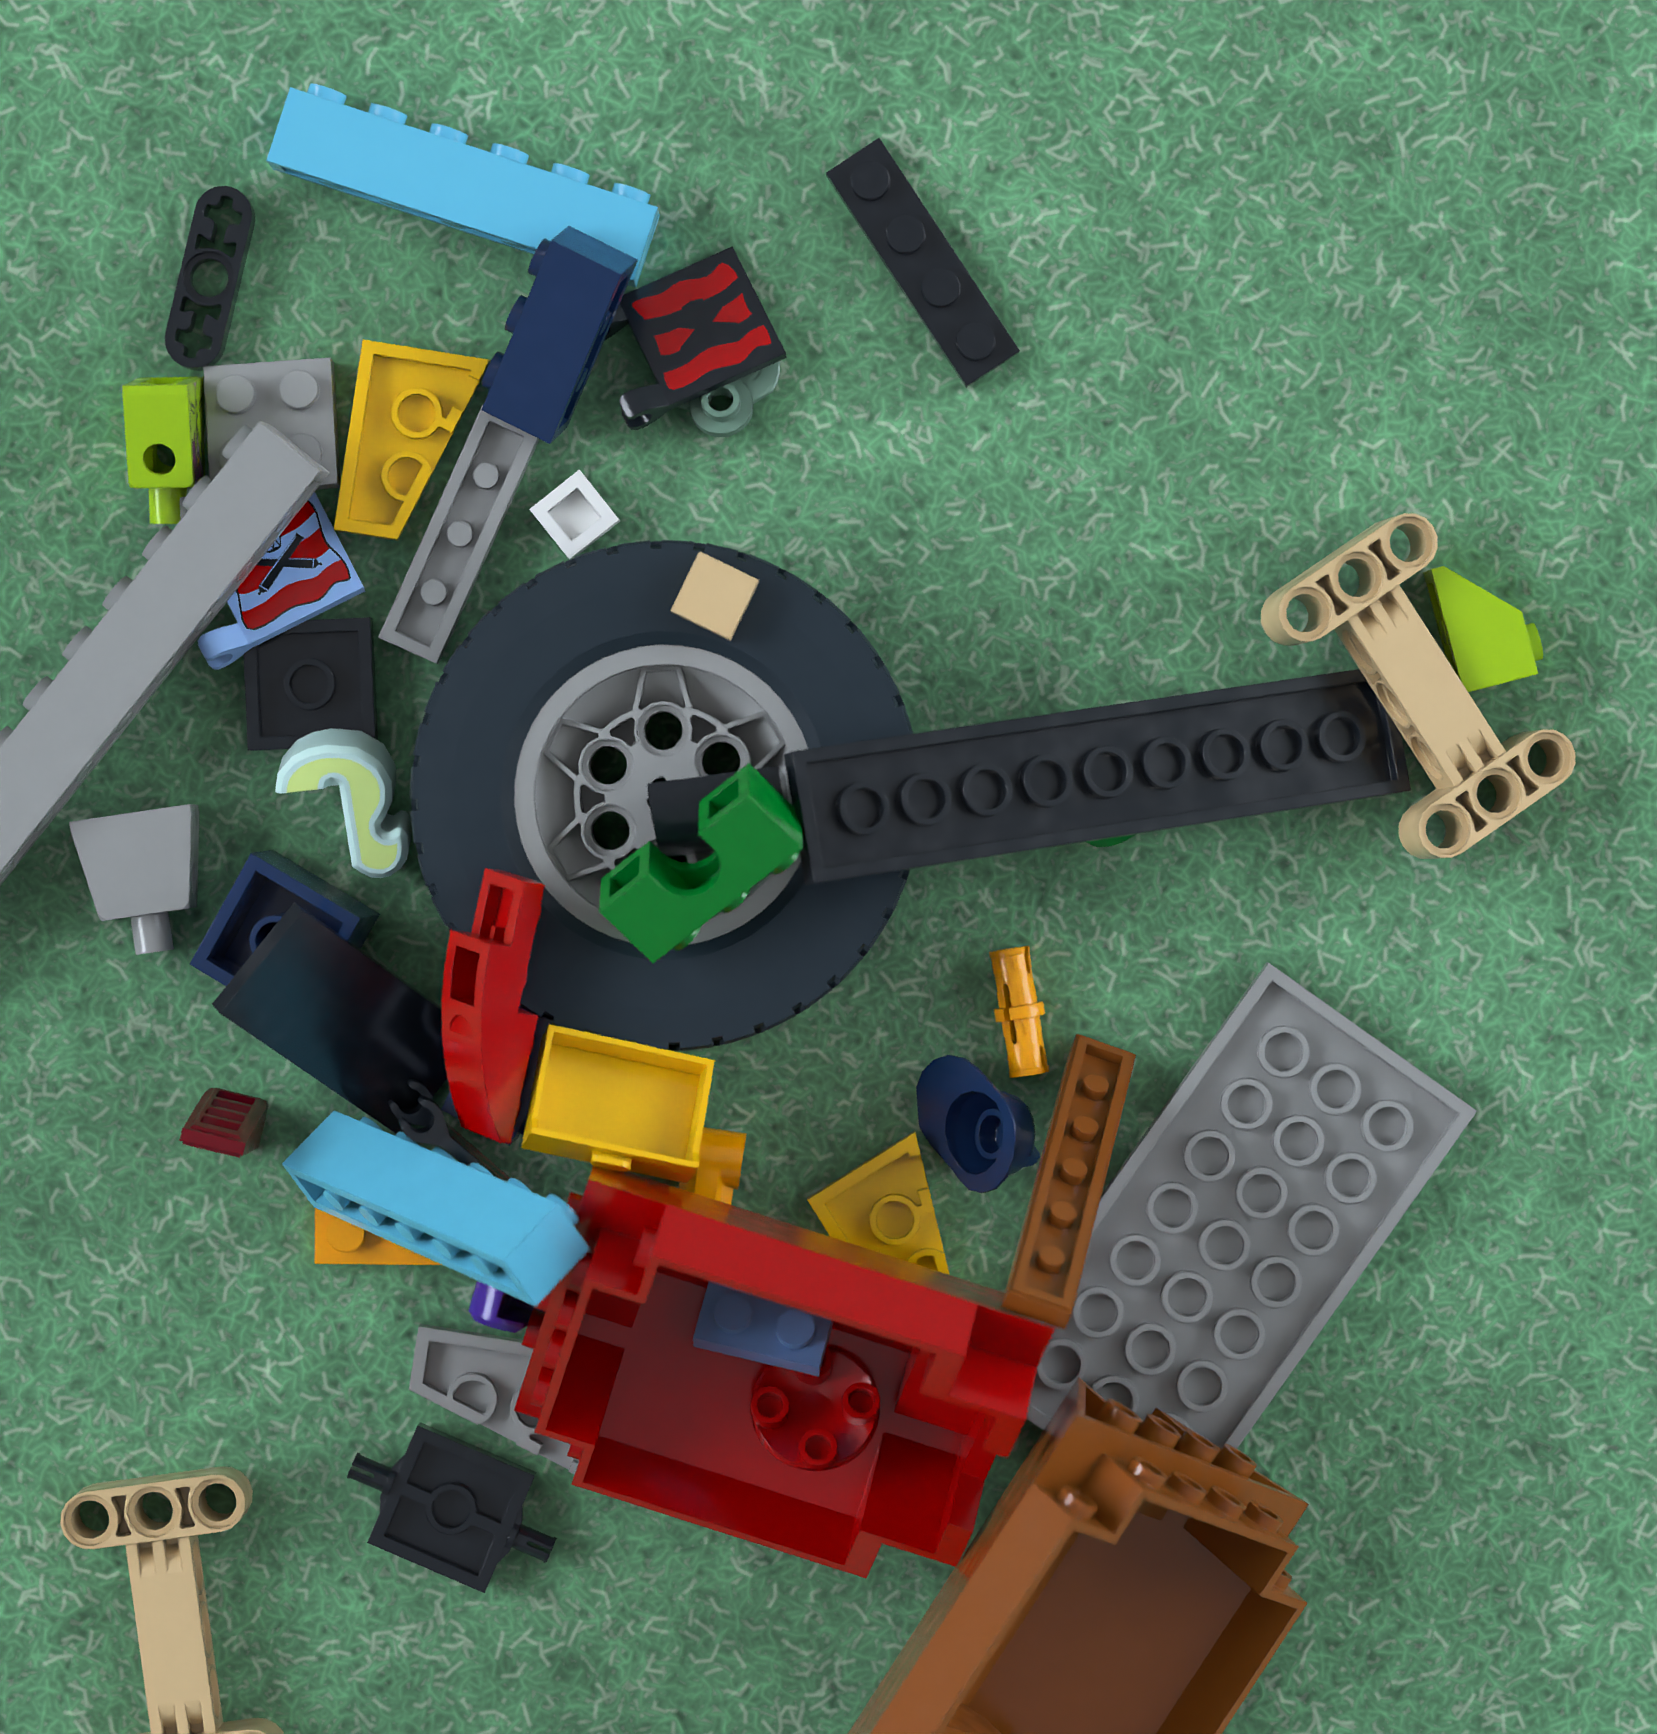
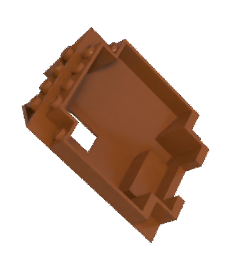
(1106, 1591)

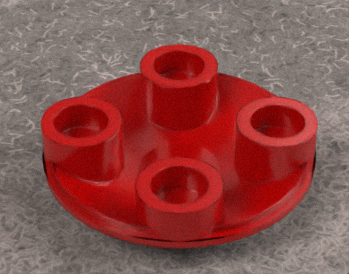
(816, 1419)

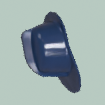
(974, 1124)

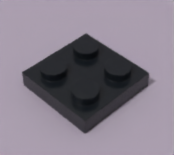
(311, 682)

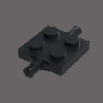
(451, 1507)

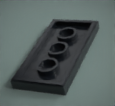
(338, 1016)

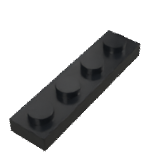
(922, 262)

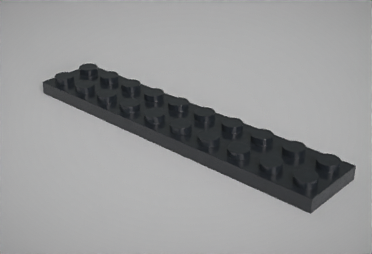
(1091, 774)

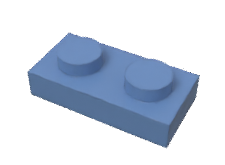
(761, 1330)

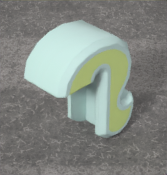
(367, 787)

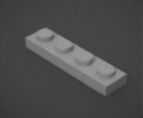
(459, 537)

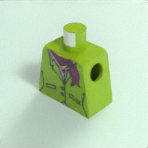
(167, 414)

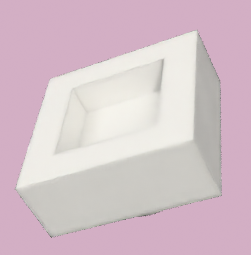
(574, 515)

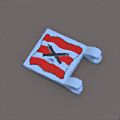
(291, 583)

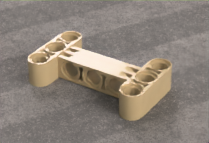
(1419, 688)
(170, 1590)

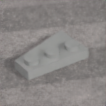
(481, 1382)

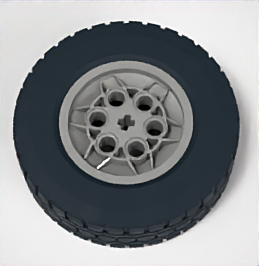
(584, 668)

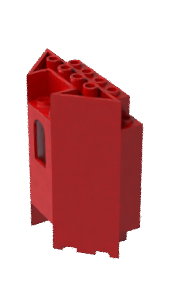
(675, 1420)

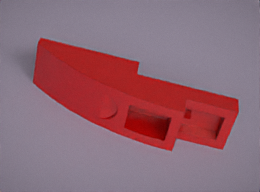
(482, 1026)

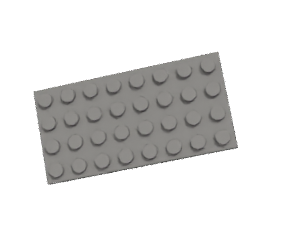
(1247, 1214)

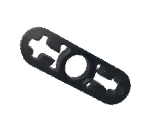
(235, 235)

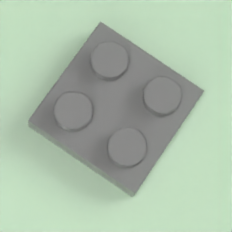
(288, 394)

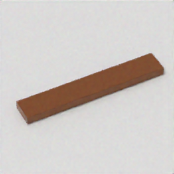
(1069, 1183)

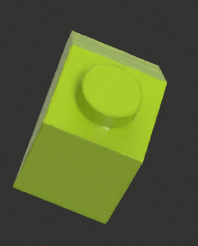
(1481, 632)

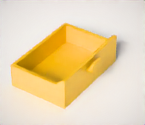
(618, 1104)

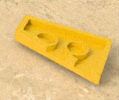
(398, 431)
(885, 1207)

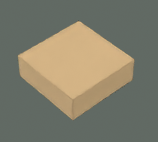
(714, 596)

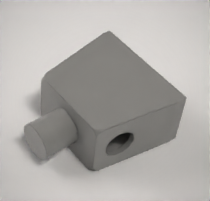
(141, 868)

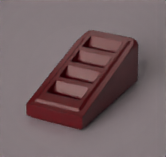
(226, 1123)

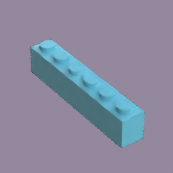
(450, 181)
(438, 1206)

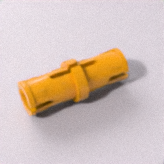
(1019, 1011)

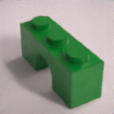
(667, 901)

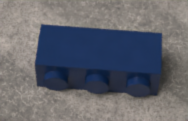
(556, 333)

